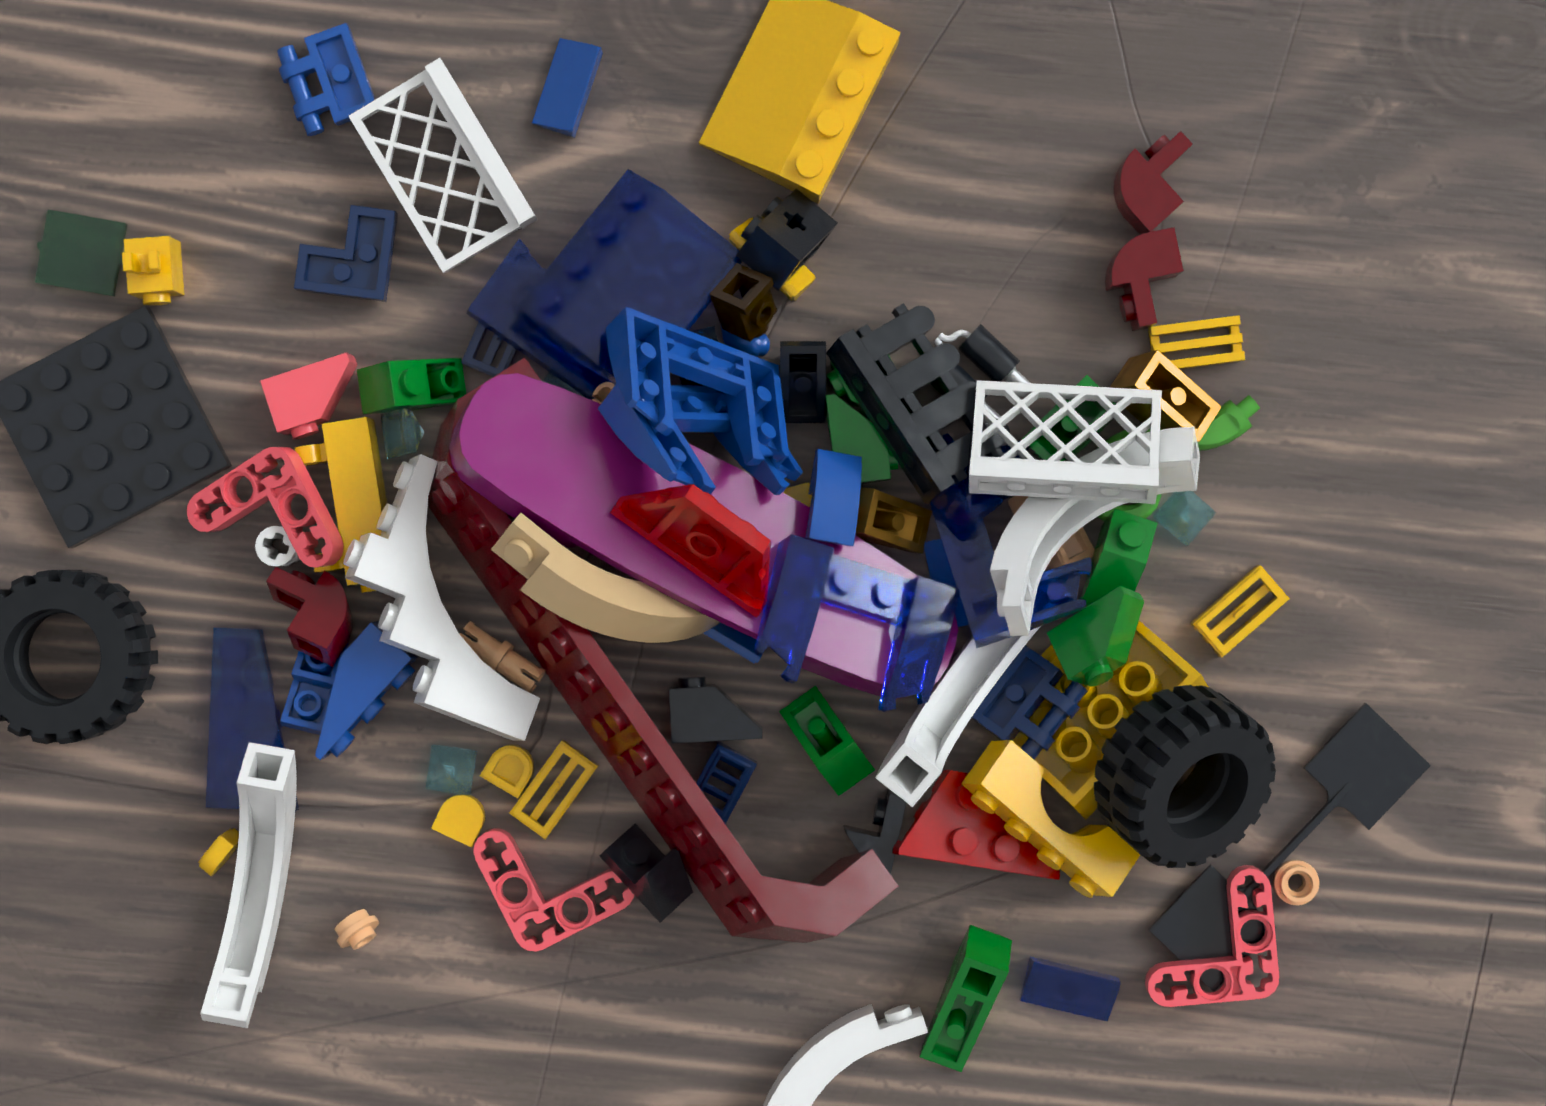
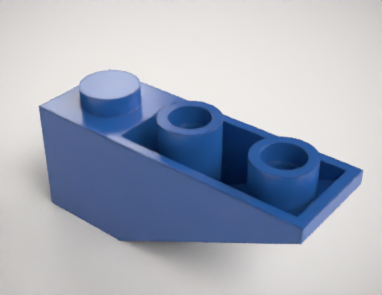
(361, 680)

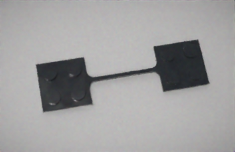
(1361, 770)

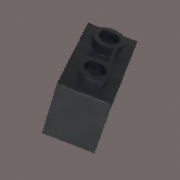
(785, 237)

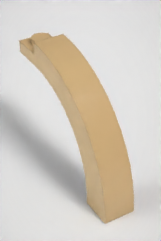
(592, 595)

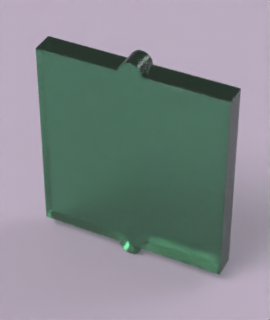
(81, 253)

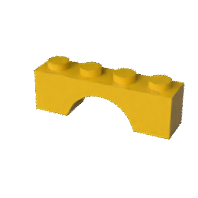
(1010, 785)

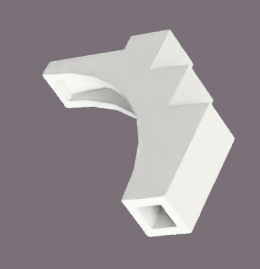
(417, 621)

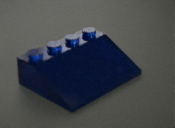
(632, 253)

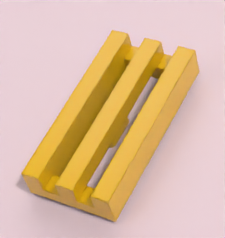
(1234, 338)
(1211, 635)
(576, 758)

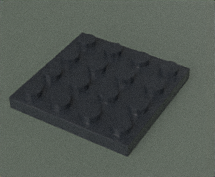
(109, 427)

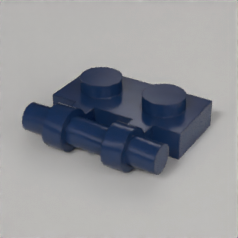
(1018, 696)

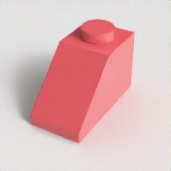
(308, 394)

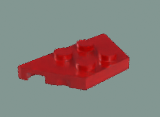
(703, 539)
(961, 833)

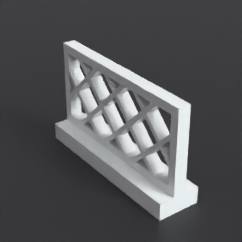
(475, 144)
(1065, 478)

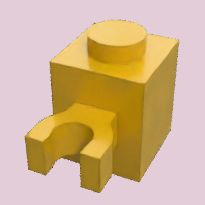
(153, 269)

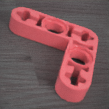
(280, 492)
(534, 904)
(1233, 967)

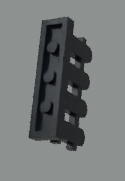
(894, 410)

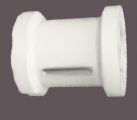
(269, 554)

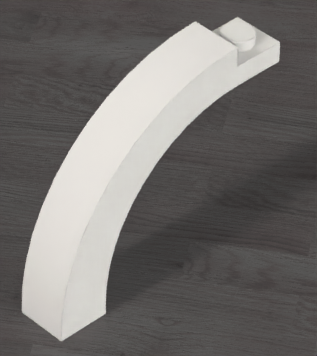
(1047, 523)
(935, 726)
(260, 878)
(837, 1048)

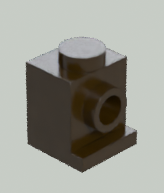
(751, 314)

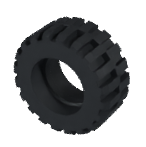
(123, 650)
(1157, 749)

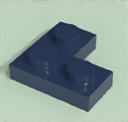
(361, 268)

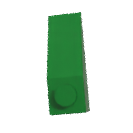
(967, 997)

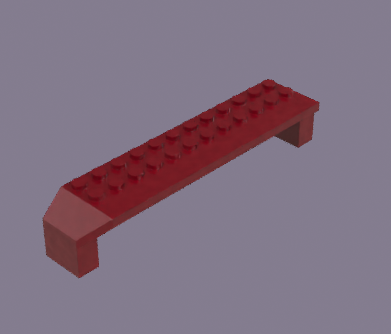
(635, 747)

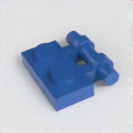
(340, 74)

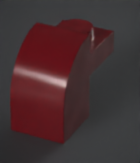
(1141, 191)
(1141, 261)
(323, 613)

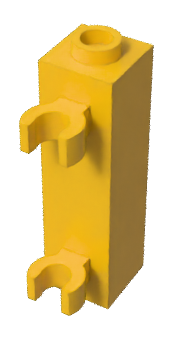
(355, 480)

